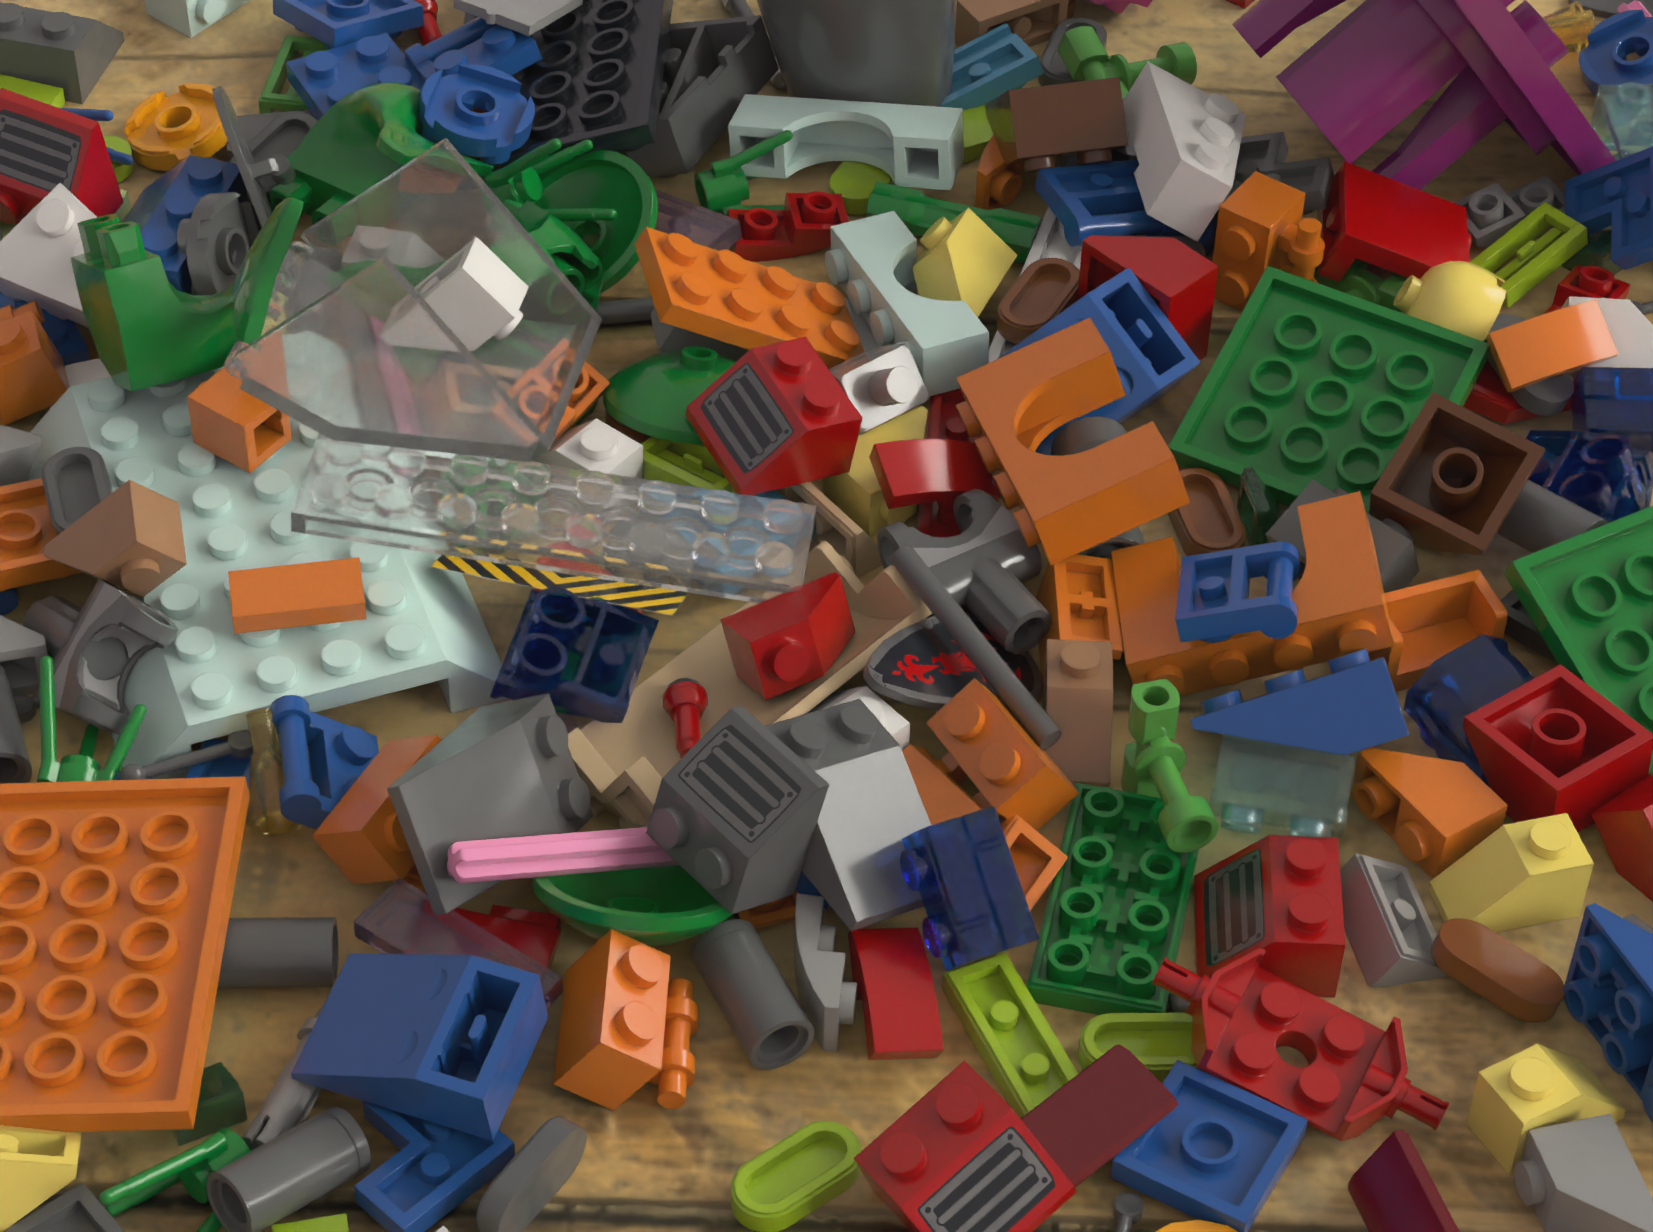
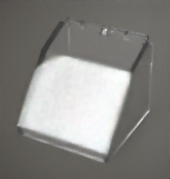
(370, 358)

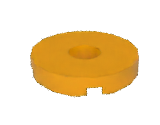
(162, 146)

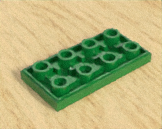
(1111, 907)

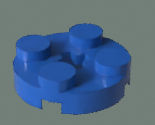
(1609, 44)
(448, 112)

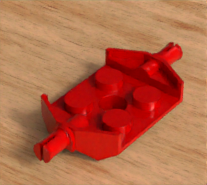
(1353, 1066)

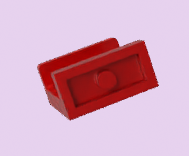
(1388, 226)

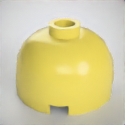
(1454, 297)

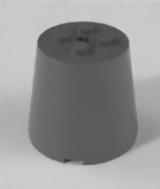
(864, 48)

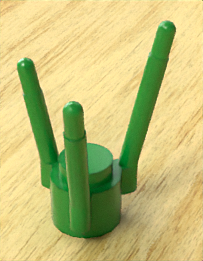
(522, 182)
(726, 184)
(80, 766)
(188, 1167)

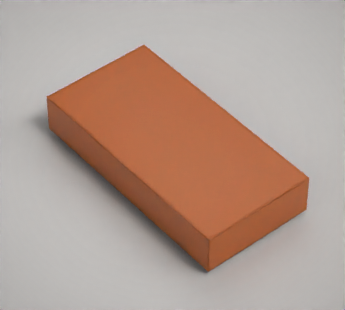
(296, 595)

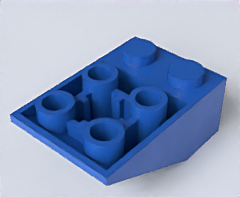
(1141, 340)
(1328, 714)
(1613, 994)
(427, 1036)

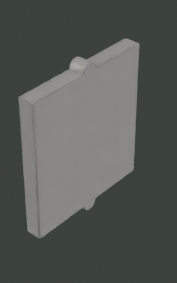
(518, 15)

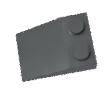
(489, 779)
(864, 813)

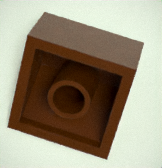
(1059, 122)
(1454, 478)

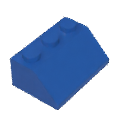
(173, 199)

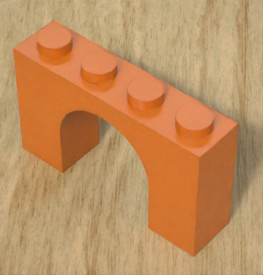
(1076, 497)
(1336, 601)

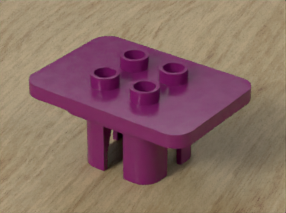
(1402, 52)

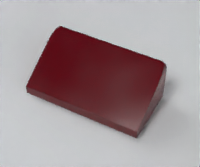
(1099, 1113)
(1397, 1190)

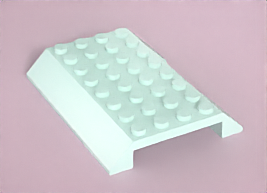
(208, 679)

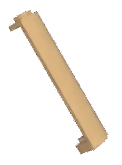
(630, 758)

